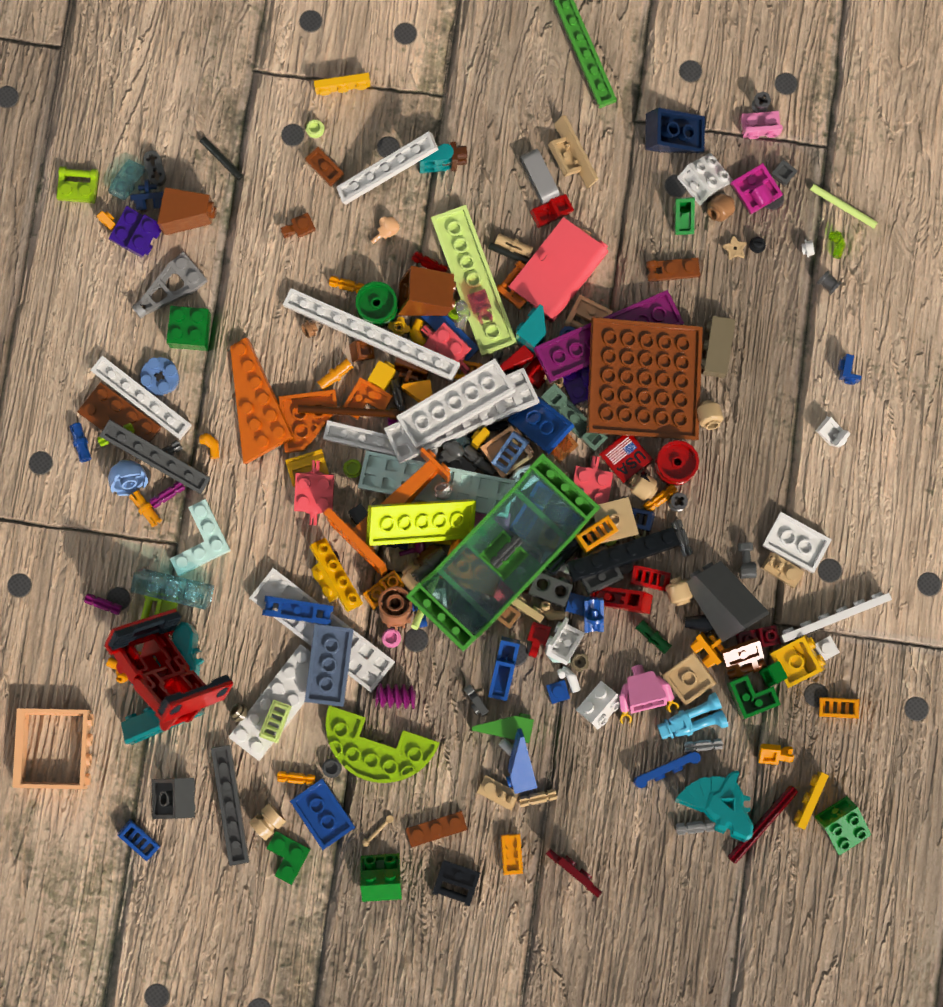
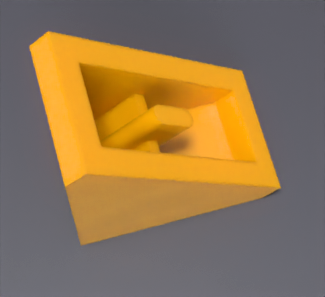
(418, 390)

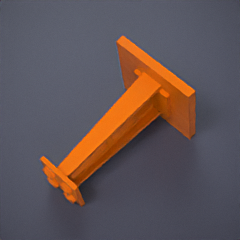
(404, 494)

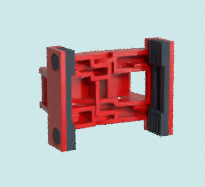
(170, 689)

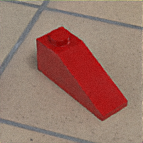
(625, 599)

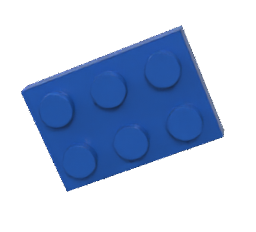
(542, 425)
(322, 814)

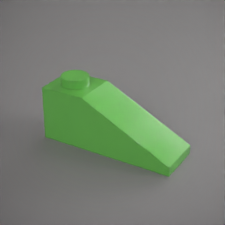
(508, 727)

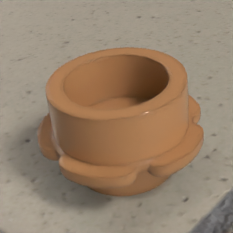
(309, 329)

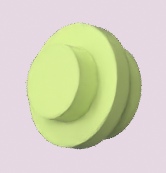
(315, 128)

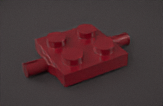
(569, 865)

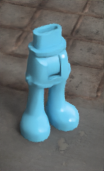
(681, 723)

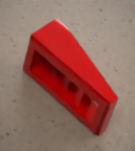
(517, 359)
(634, 575)

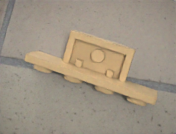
(570, 153)

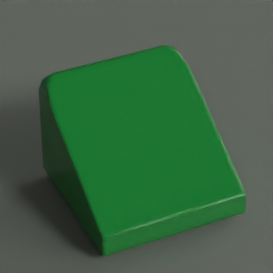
(773, 674)

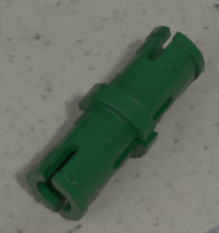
(653, 636)

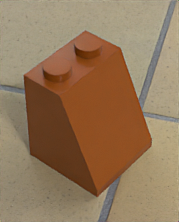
(184, 211)
(426, 292)

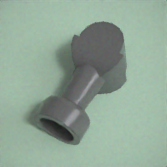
(748, 568)

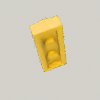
(342, 84)
(810, 800)

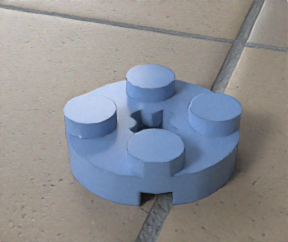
(163, 386)

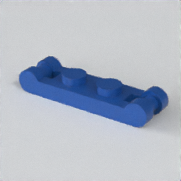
(297, 610)
(659, 773)

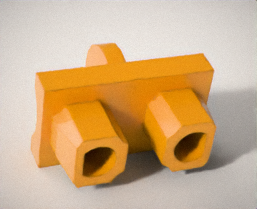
(713, 656)

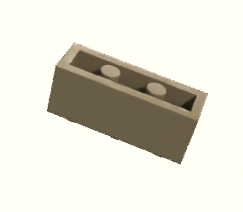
(717, 346)

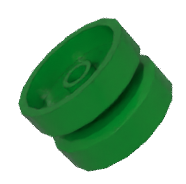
(382, 295)

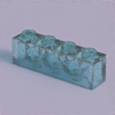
(172, 588)

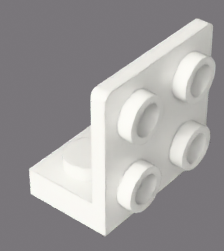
(704, 178)

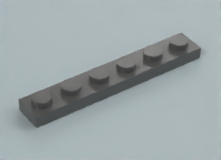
(155, 456)
(230, 805)

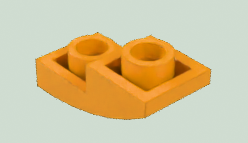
(390, 580)

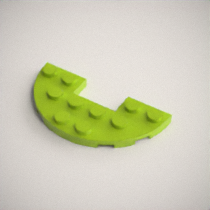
(372, 759)

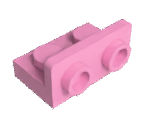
(761, 124)

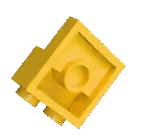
(799, 660)

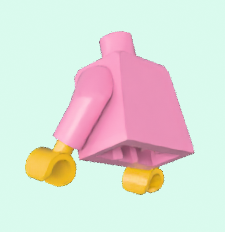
(644, 692)

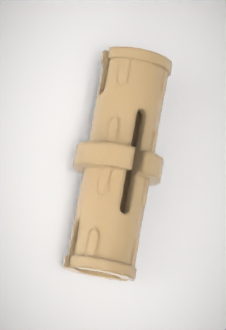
(514, 245)

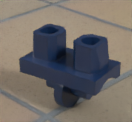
(140, 199)

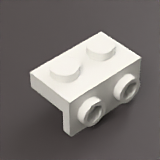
(564, 642)
(599, 705)

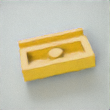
(304, 464)

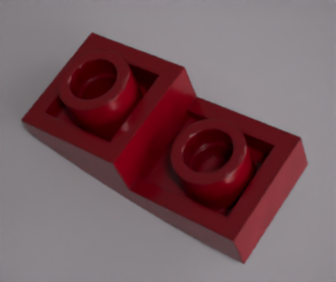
(767, 636)

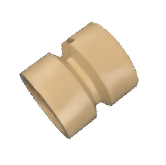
(267, 821)

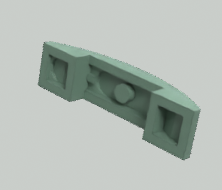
(559, 401)

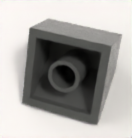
(173, 798)

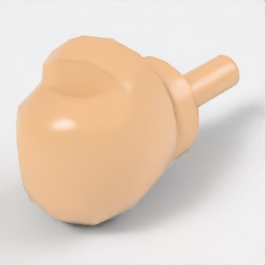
(388, 228)

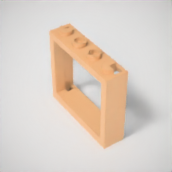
(21, 741)

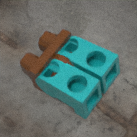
(445, 158)

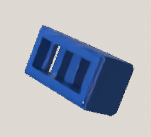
(121, 834)

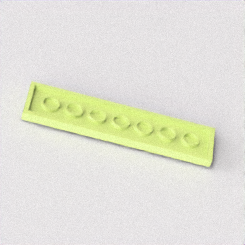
(471, 275)

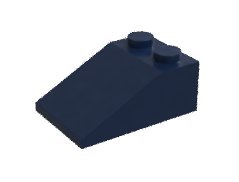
(674, 132)

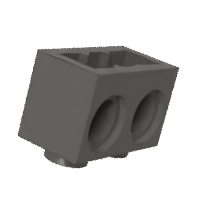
(549, 593)

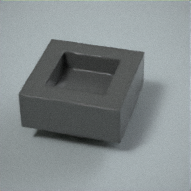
(784, 173)

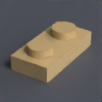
(533, 613)

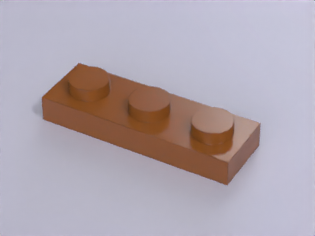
(436, 829)

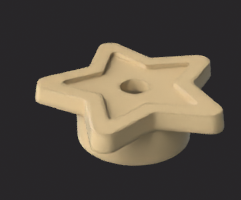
(730, 248)

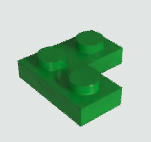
(293, 856)

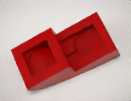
(551, 211)

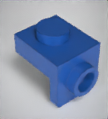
(845, 366)

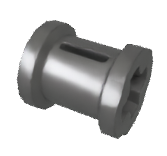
(766, 102)
(829, 282)
(677, 496)

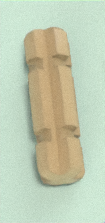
(539, 797)

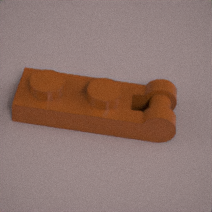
(673, 269)

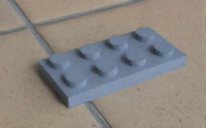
(329, 665)

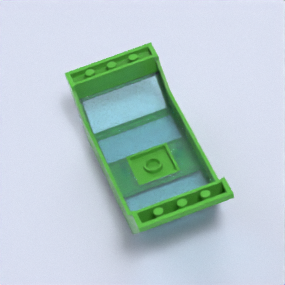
(467, 590)

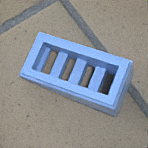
(519, 438)

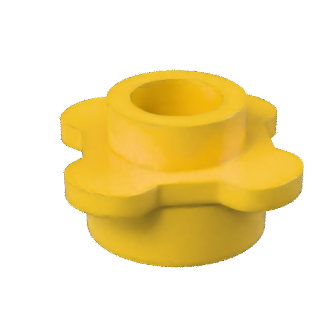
(399, 322)

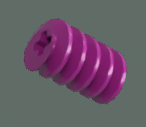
(395, 696)

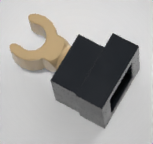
(358, 513)

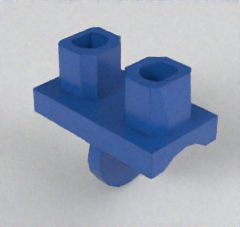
(593, 614)

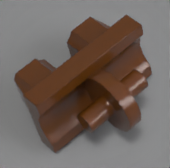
(410, 371)

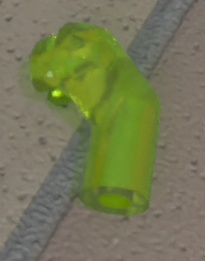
(839, 244)

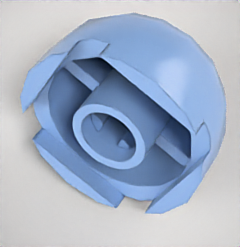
(127, 477)

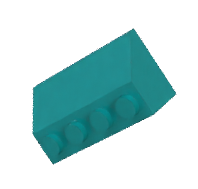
(143, 726)

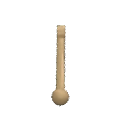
(366, 842)

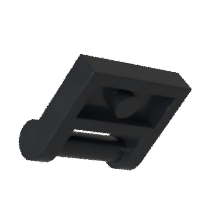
(458, 876)

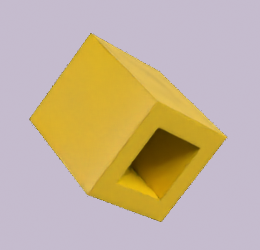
(382, 375)

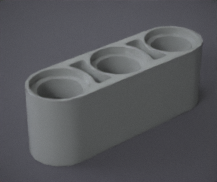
(539, 176)

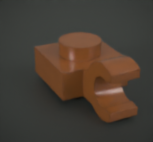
(300, 225)

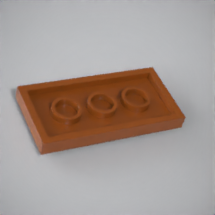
(106, 405)

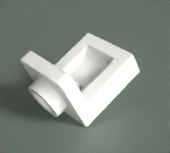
(832, 432)

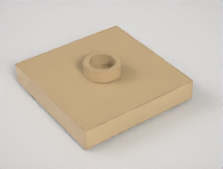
(621, 515)
(689, 678)

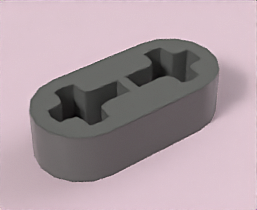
(150, 169)

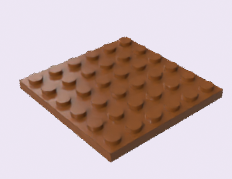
(644, 379)

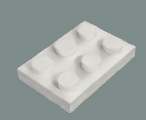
(796, 542)

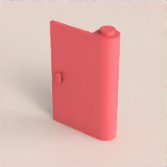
(568, 264)

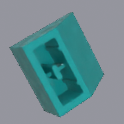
(533, 330)

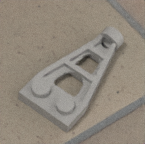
(186, 270)

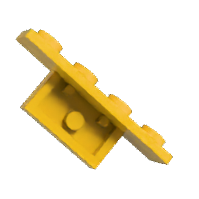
(333, 577)

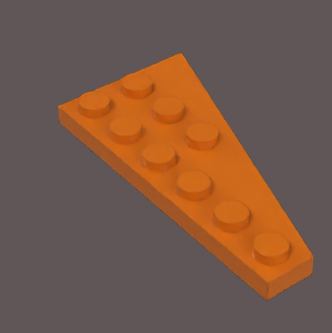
(259, 413)

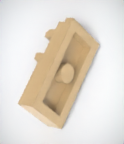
(782, 569)
(498, 792)

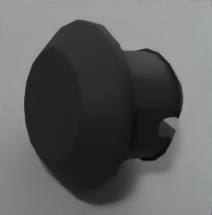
(757, 244)

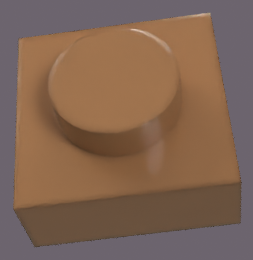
(509, 617)

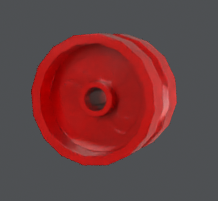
(682, 453)

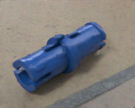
(80, 442)

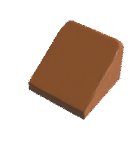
(361, 351)

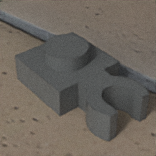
(477, 706)

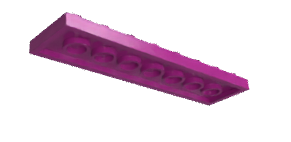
(572, 350)

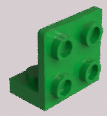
(843, 825)

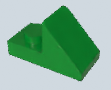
(684, 215)

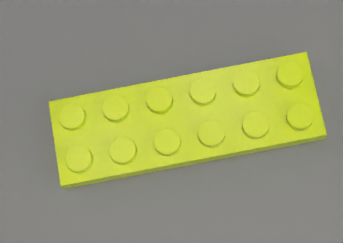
(420, 521)

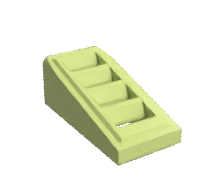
(276, 738)

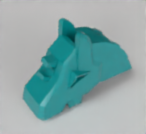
(186, 641)
(711, 797)

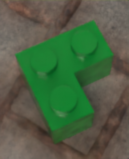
(747, 701)

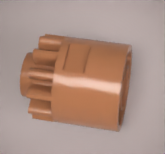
(395, 607)

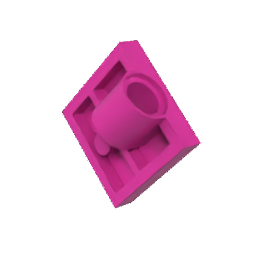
(756, 189)

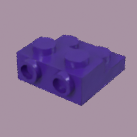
(135, 232)
(577, 386)

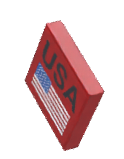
(625, 457)

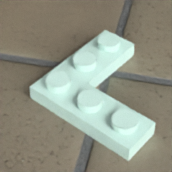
(212, 547)

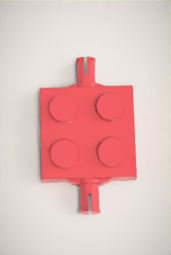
(447, 343)
(594, 481)
(314, 492)

